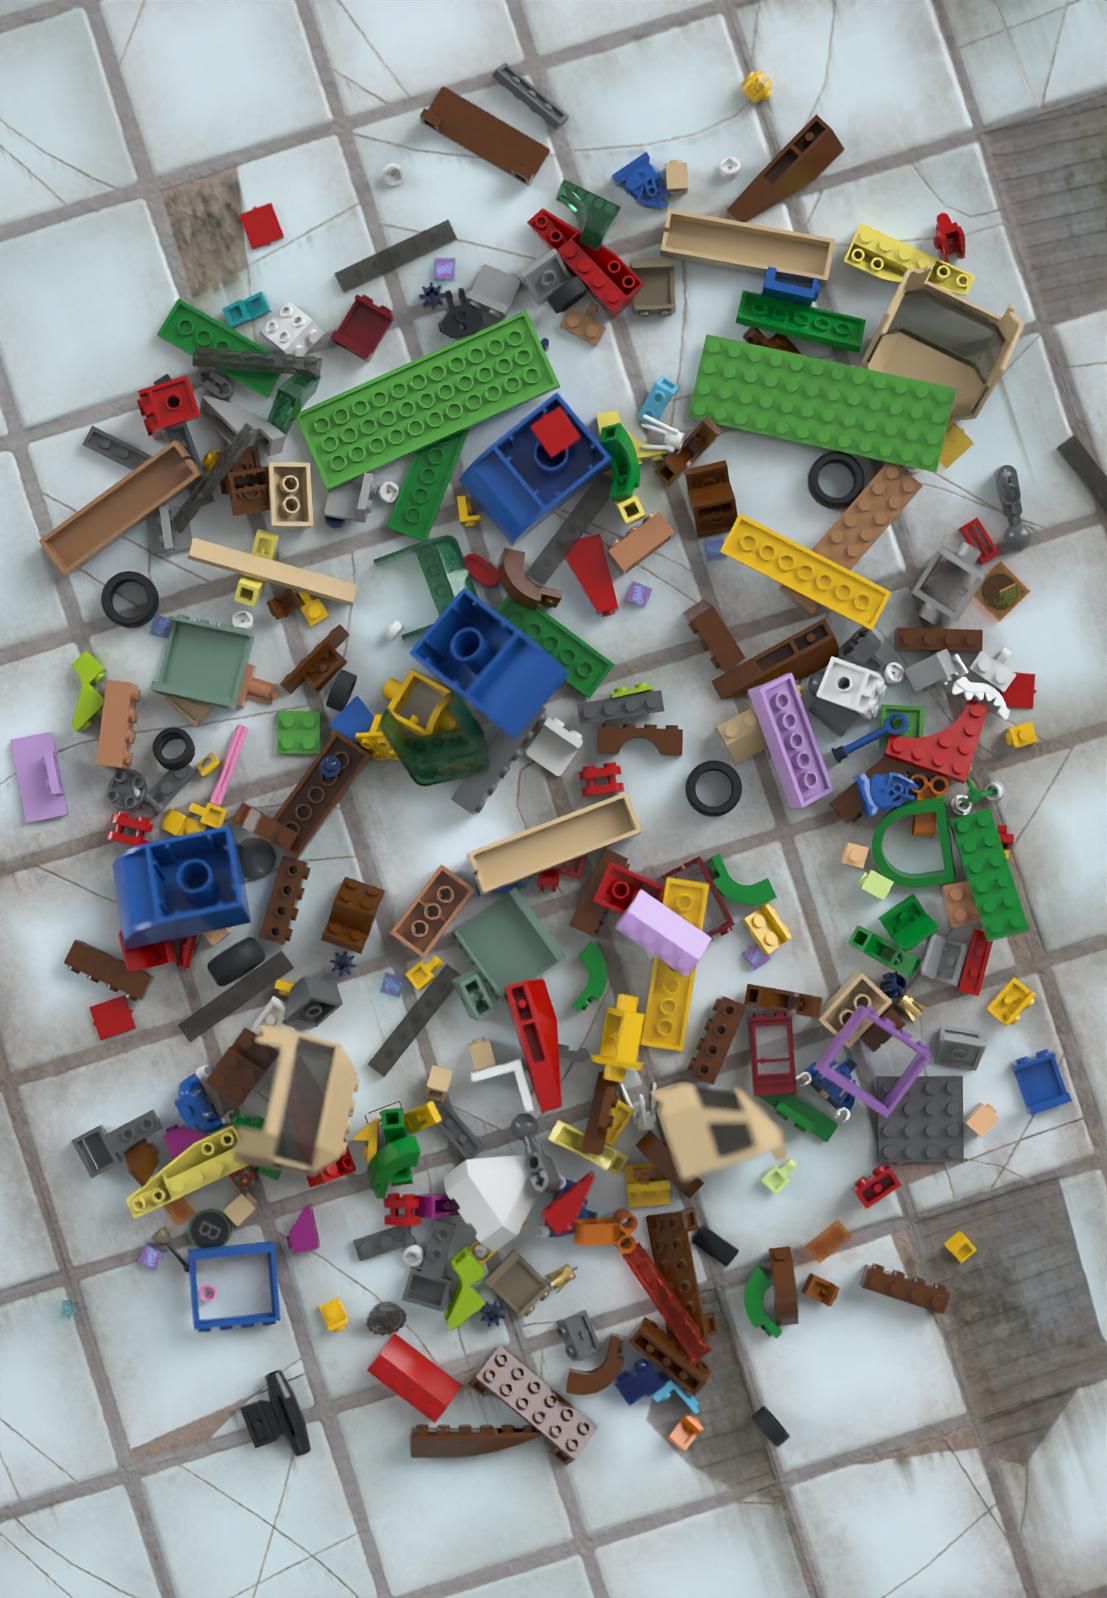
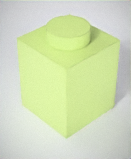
(875, 884)

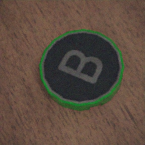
(209, 1229)

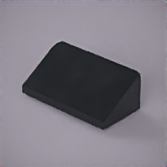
(715, 1246)

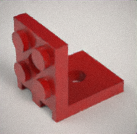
(159, 415)

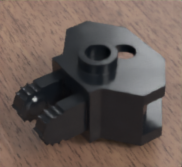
(459, 315)

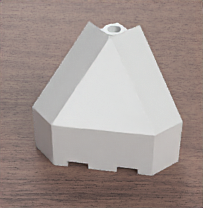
(492, 1196)

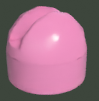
(210, 1296)

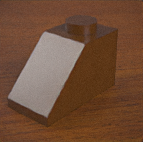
(142, 1161)

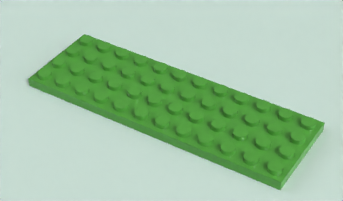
(427, 400)
(822, 403)

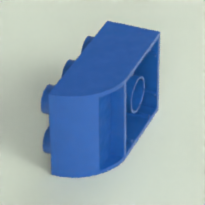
(521, 482)
(489, 663)
(180, 887)

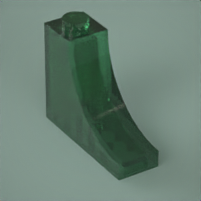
(593, 212)
(291, 399)

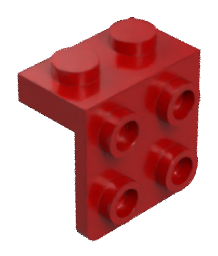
(147, 955)

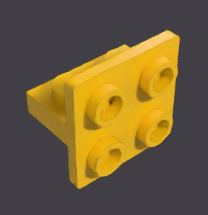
(376, 742)
(646, 1195)

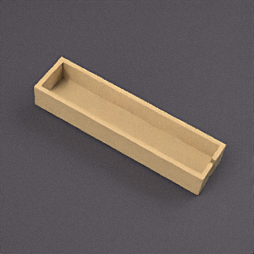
(746, 247)
(553, 843)

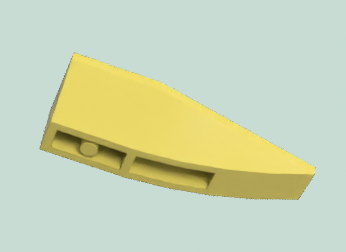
(891, 258)
(193, 1169)

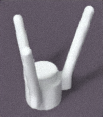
(673, 437)
(644, 1119)

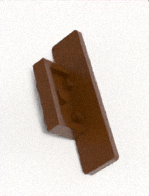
(778, 341)
(320, 664)
(600, 1115)

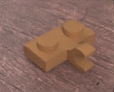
(583, 325)

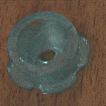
(68, 1308)

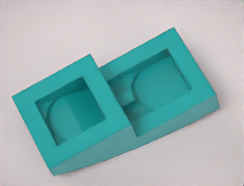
(247, 310)

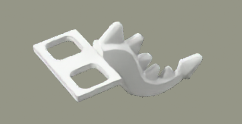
(962, 685)

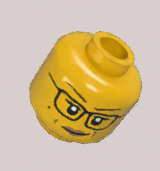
(757, 87)

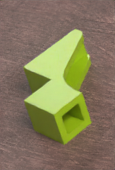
(90, 699)
(466, 1298)

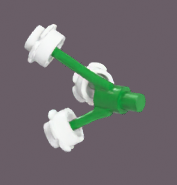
(962, 804)

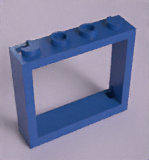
(245, 1321)

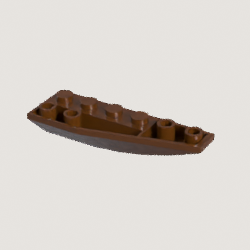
(790, 170)
(799, 654)
(466, 1441)

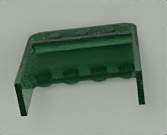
(443, 570)
(441, 755)

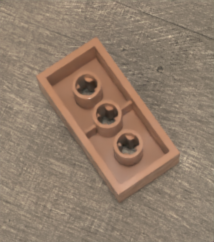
(117, 724)
(419, 913)

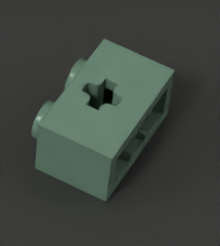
(473, 995)

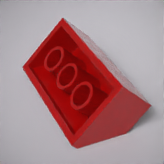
(414, 1378)

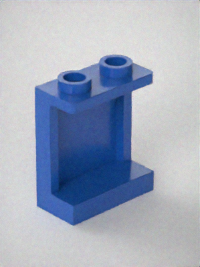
(789, 292)
(1040, 1082)

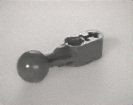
(1017, 536)
(855, 650)
(537, 1163)

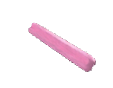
(228, 765)

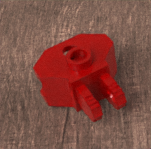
(949, 238)

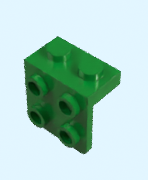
(908, 923)

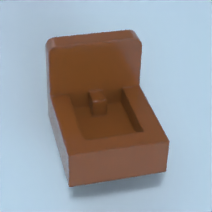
(820, 1289)

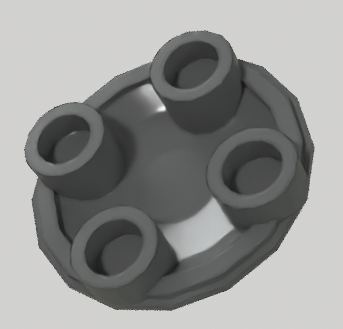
(127, 789)
(256, 857)

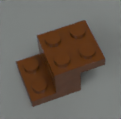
(247, 483)
(711, 498)
(352, 915)
(241, 1067)

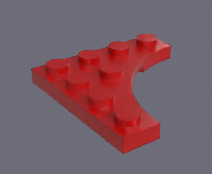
(945, 752)

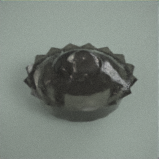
(386, 1318)

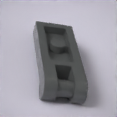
(168, 788)
(580, 1055)
(383, 1242)

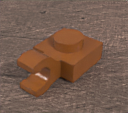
(644, 1174)

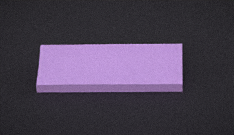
(791, 741)

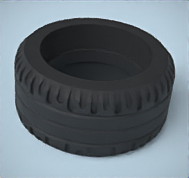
(843, 459)
(110, 589)
(726, 769)
(236, 961)

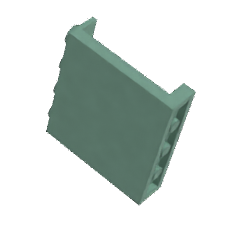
(204, 662)
(508, 943)

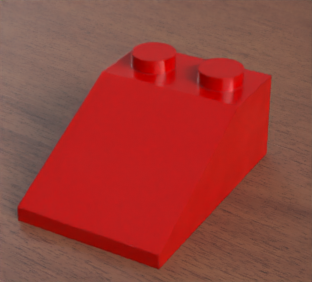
(621, 886)
(565, 1208)

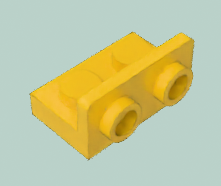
(766, 928)

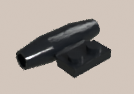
(278, 1416)

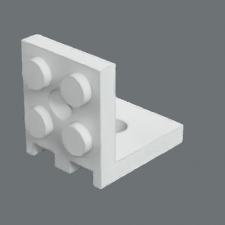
(863, 692)
(522, 1076)

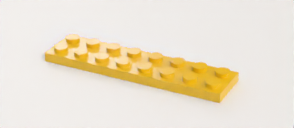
(805, 572)
(669, 989)

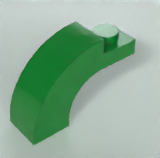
(884, 951)
(597, 981)
(390, 1160)
(753, 1295)

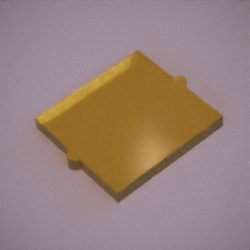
(954, 444)

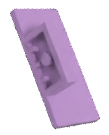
(39, 777)

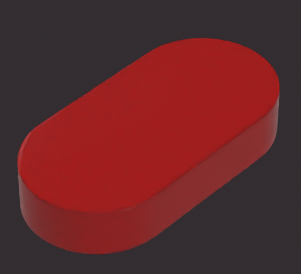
(482, 570)

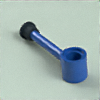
(842, 752)

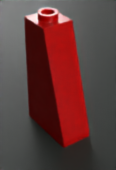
(591, 570)

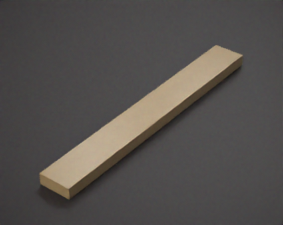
(272, 571)

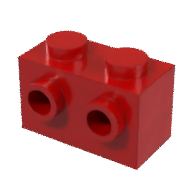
(876, 1186)

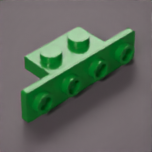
(803, 1114)

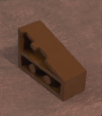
(713, 635)

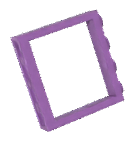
(903, 1083)

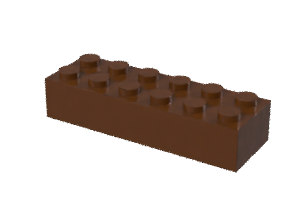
(319, 795)

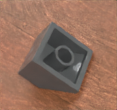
(312, 1001)

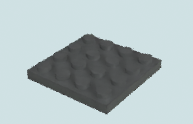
(924, 1122)

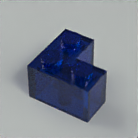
(639, 1381)

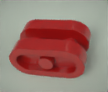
(590, 774)
(122, 819)
(405, 1202)

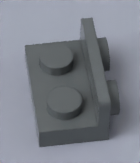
(578, 1336)

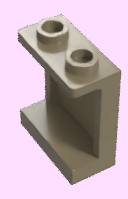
(658, 288)
(518, 1283)

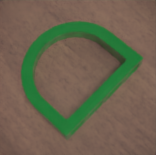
(933, 878)

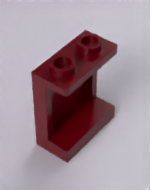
(363, 327)

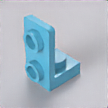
(658, 400)
(665, 1392)

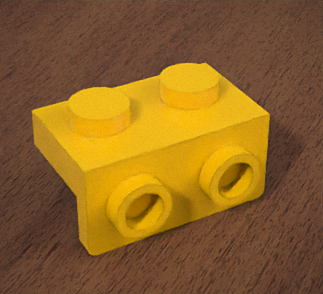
(1011, 1002)

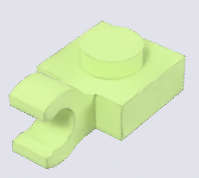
(777, 1177)

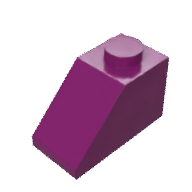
(181, 1138)
(436, 1205)
(304, 1232)

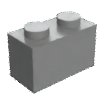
(931, 670)

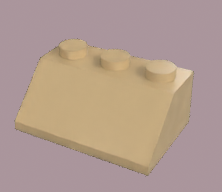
(290, 495)
(742, 736)
(845, 1001)

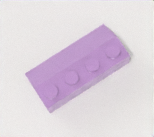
(663, 933)

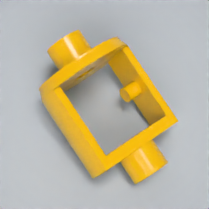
(398, 694)
(620, 1038)

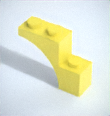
(611, 418)
(572, 1139)

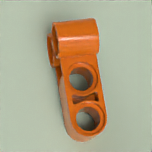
(925, 823)
(607, 1231)

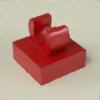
(1006, 839)
(549, 878)

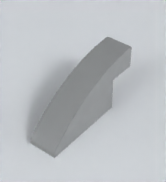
(230, 418)

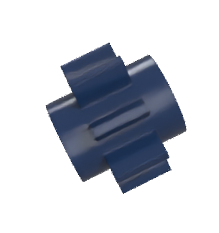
(437, 300)
(338, 967)
(892, 985)
(495, 1319)

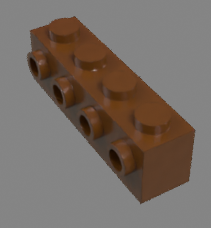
(283, 900)
(717, 1040)
(909, 1290)
(669, 1356)

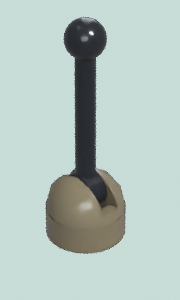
(163, 1237)

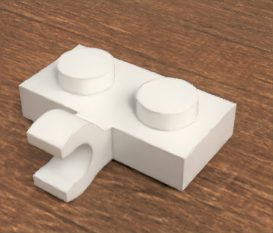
(993, 670)
(273, 1016)

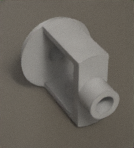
(964, 558)

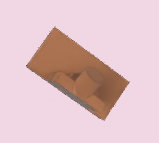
(256, 688)

